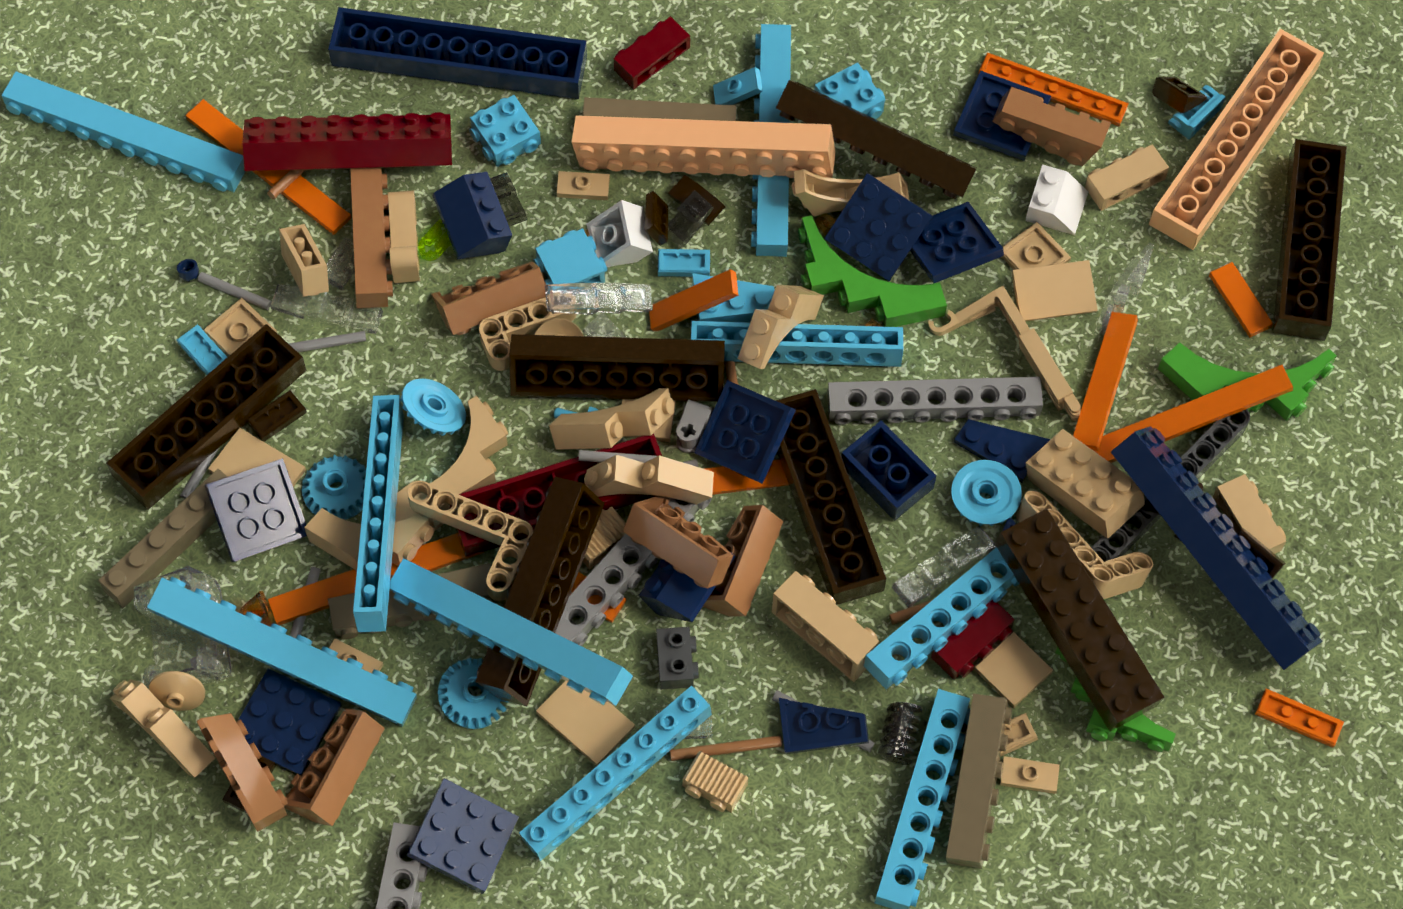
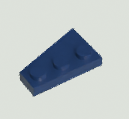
(1000, 445)
(818, 727)

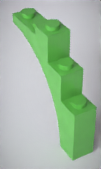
(892, 302)
(1200, 377)
(1136, 729)

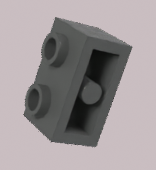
(675, 657)

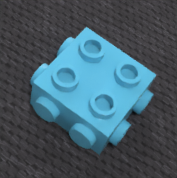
(855, 89)
(504, 131)
(570, 259)

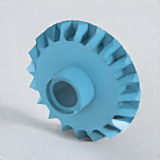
(433, 406)
(989, 478)
(342, 501)
(459, 704)

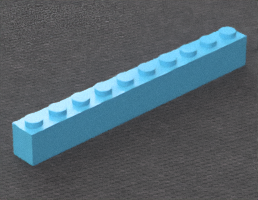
(124, 132)
(771, 192)
(378, 514)
(510, 632)
(282, 651)

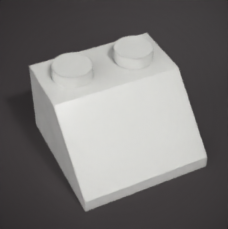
(1057, 200)
(620, 234)

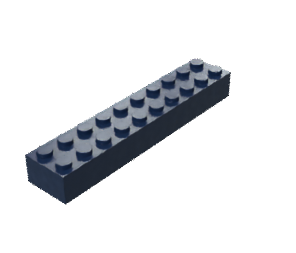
(458, 53)
(1217, 546)

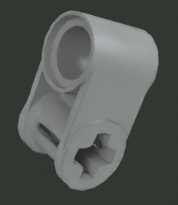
(692, 424)

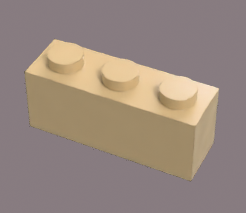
(1126, 177)
(304, 260)
(1243, 506)

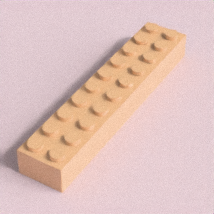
(1235, 139)
(703, 146)

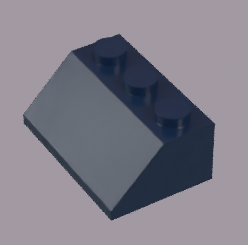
(473, 216)
(674, 593)

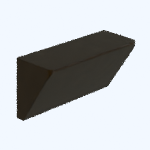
(1177, 93)

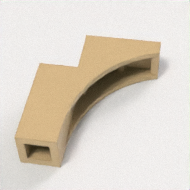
(829, 195)
(768, 327)
(609, 425)
(473, 466)
(655, 477)
(342, 537)
(162, 726)

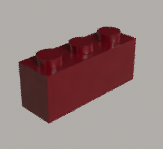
(651, 52)
(974, 641)

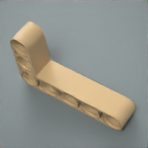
(478, 527)
(1109, 577)

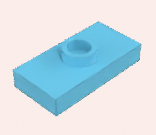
(738, 87)
(683, 262)
(201, 349)

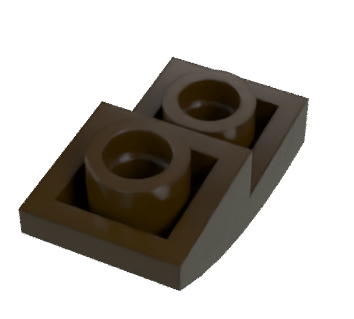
(686, 186)

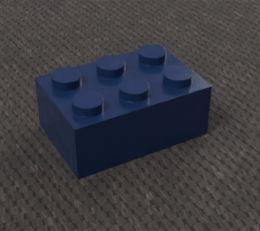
(888, 470)

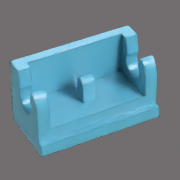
(1193, 120)

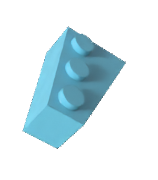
(739, 308)

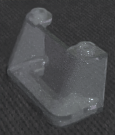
(177, 646)

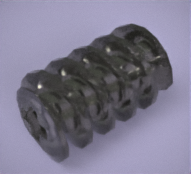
(897, 732)

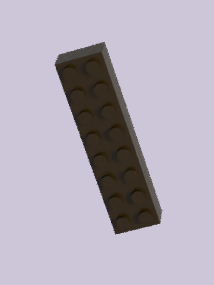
(878, 139)
(1310, 240)
(615, 367)
(206, 416)
(828, 503)
(544, 581)
(1079, 620)

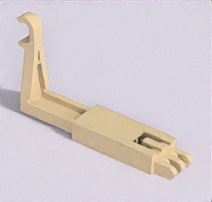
(1029, 343)

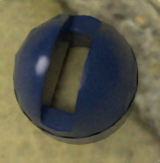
(185, 265)

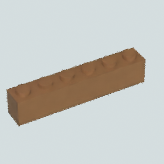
(369, 237)

